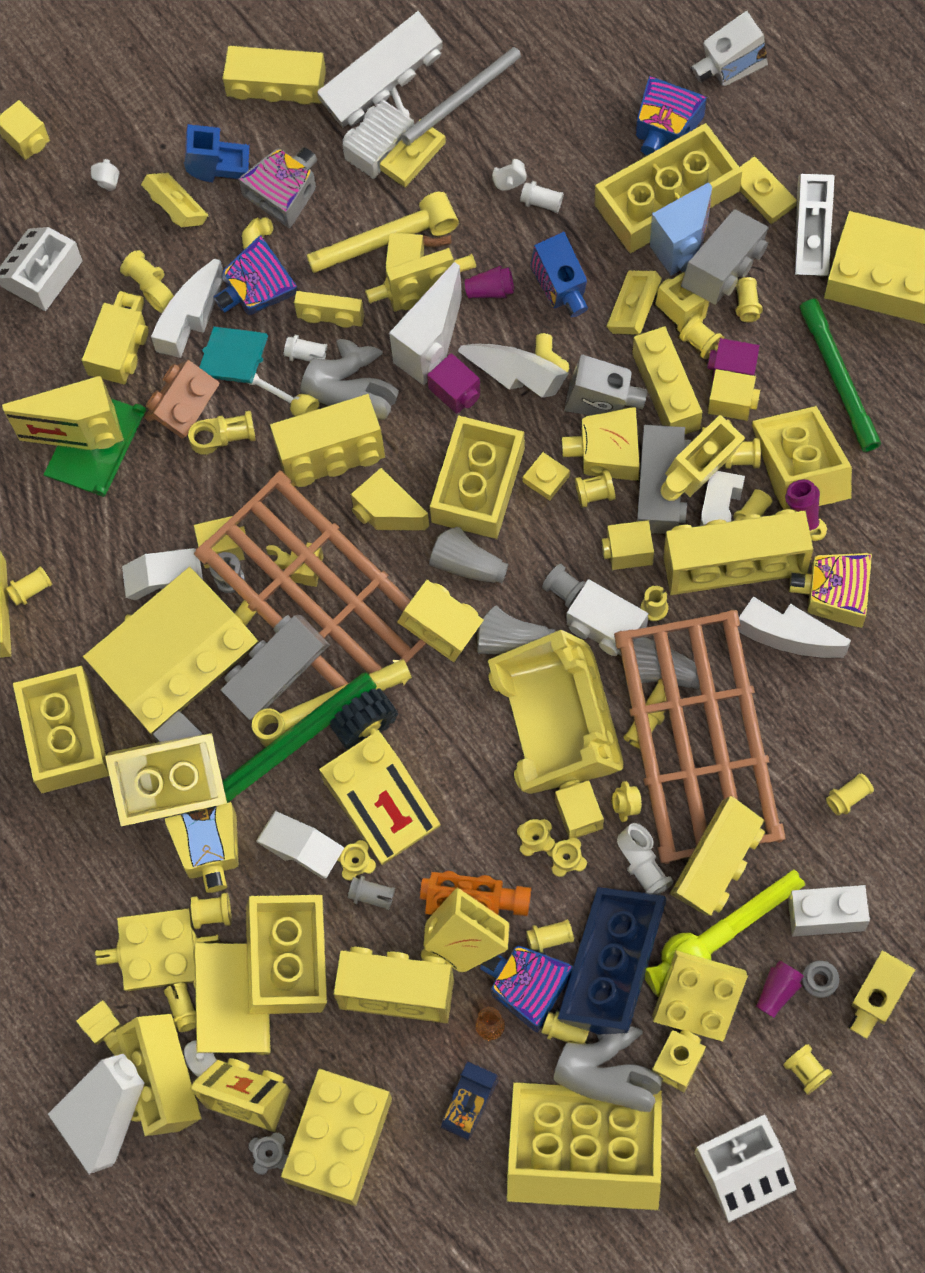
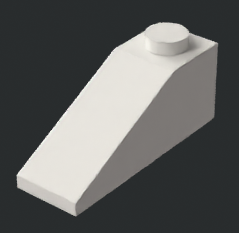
(813, 224)

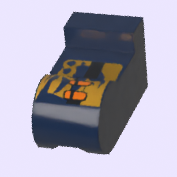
(469, 1100)

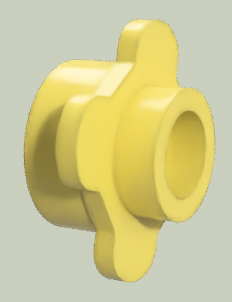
(626, 801)
(533, 828)
(576, 861)
(364, 865)

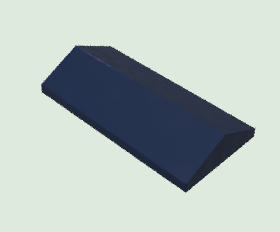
(612, 961)

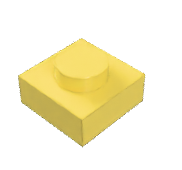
(546, 476)

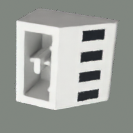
(40, 266)
(746, 1168)

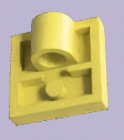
(699, 996)

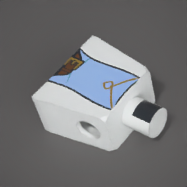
(733, 52)

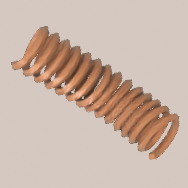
(436, 242)

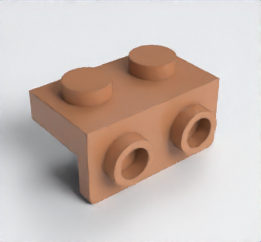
(181, 398)

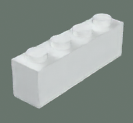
(380, 70)

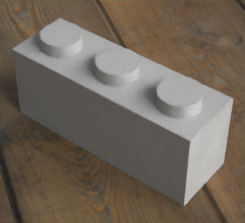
(725, 257)
(659, 450)
(274, 665)

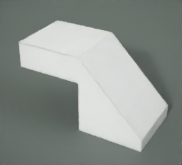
(157, 571)
(300, 843)

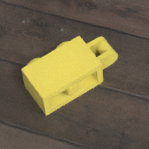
(116, 339)
(701, 459)

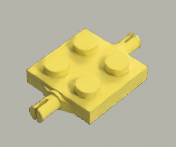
(412, 279)
(155, 949)

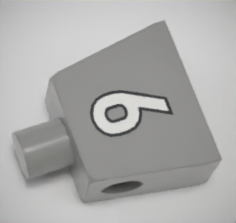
(601, 388)

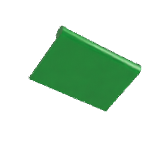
(96, 468)

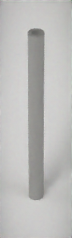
(460, 96)

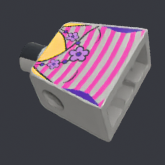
(281, 184)

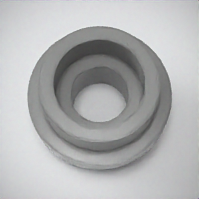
(825, 969)

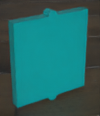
(233, 354)

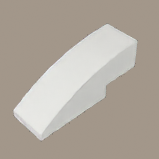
(188, 310)
(516, 367)
(791, 631)

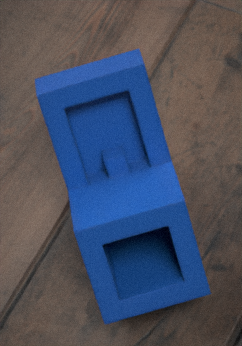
(209, 157)

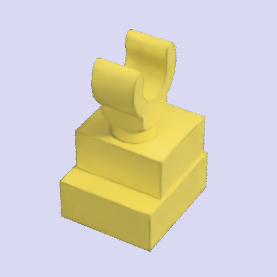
(304, 574)
(101, 1025)

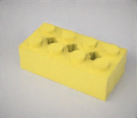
(663, 177)
(737, 551)

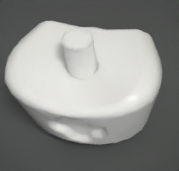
(105, 174)
(509, 176)
(196, 1061)

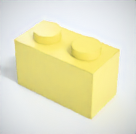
(440, 620)

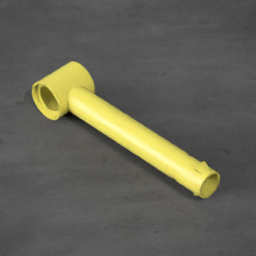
(435, 215)
(384, 678)

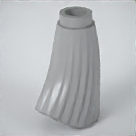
(462, 557)
(504, 633)
(650, 669)

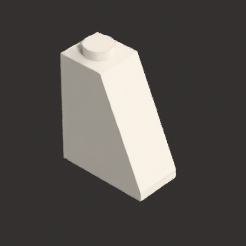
(99, 1112)

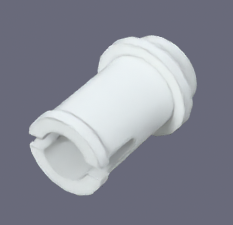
(541, 197)
(303, 349)

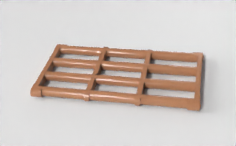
(306, 555)
(675, 705)

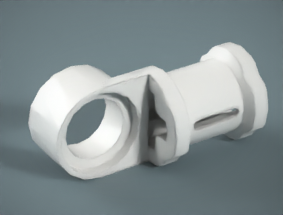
(643, 859)

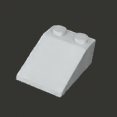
(426, 330)

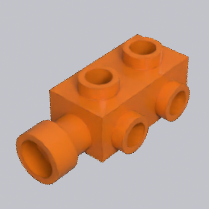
(495, 899)

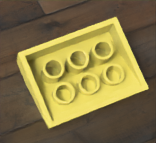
(880, 267)
(171, 650)
(582, 1150)

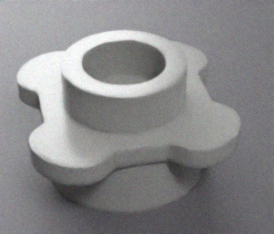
(261, 1146)

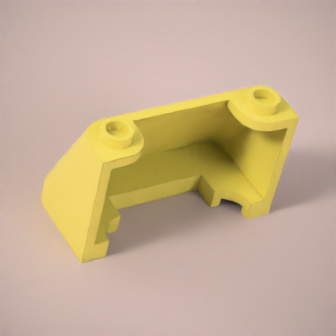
(557, 712)

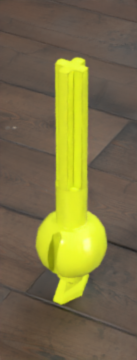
(723, 930)

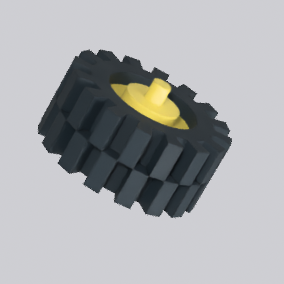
(363, 717)

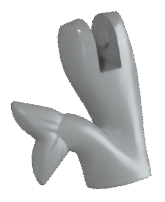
(325, 382)
(619, 1085)

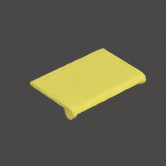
(223, 1002)

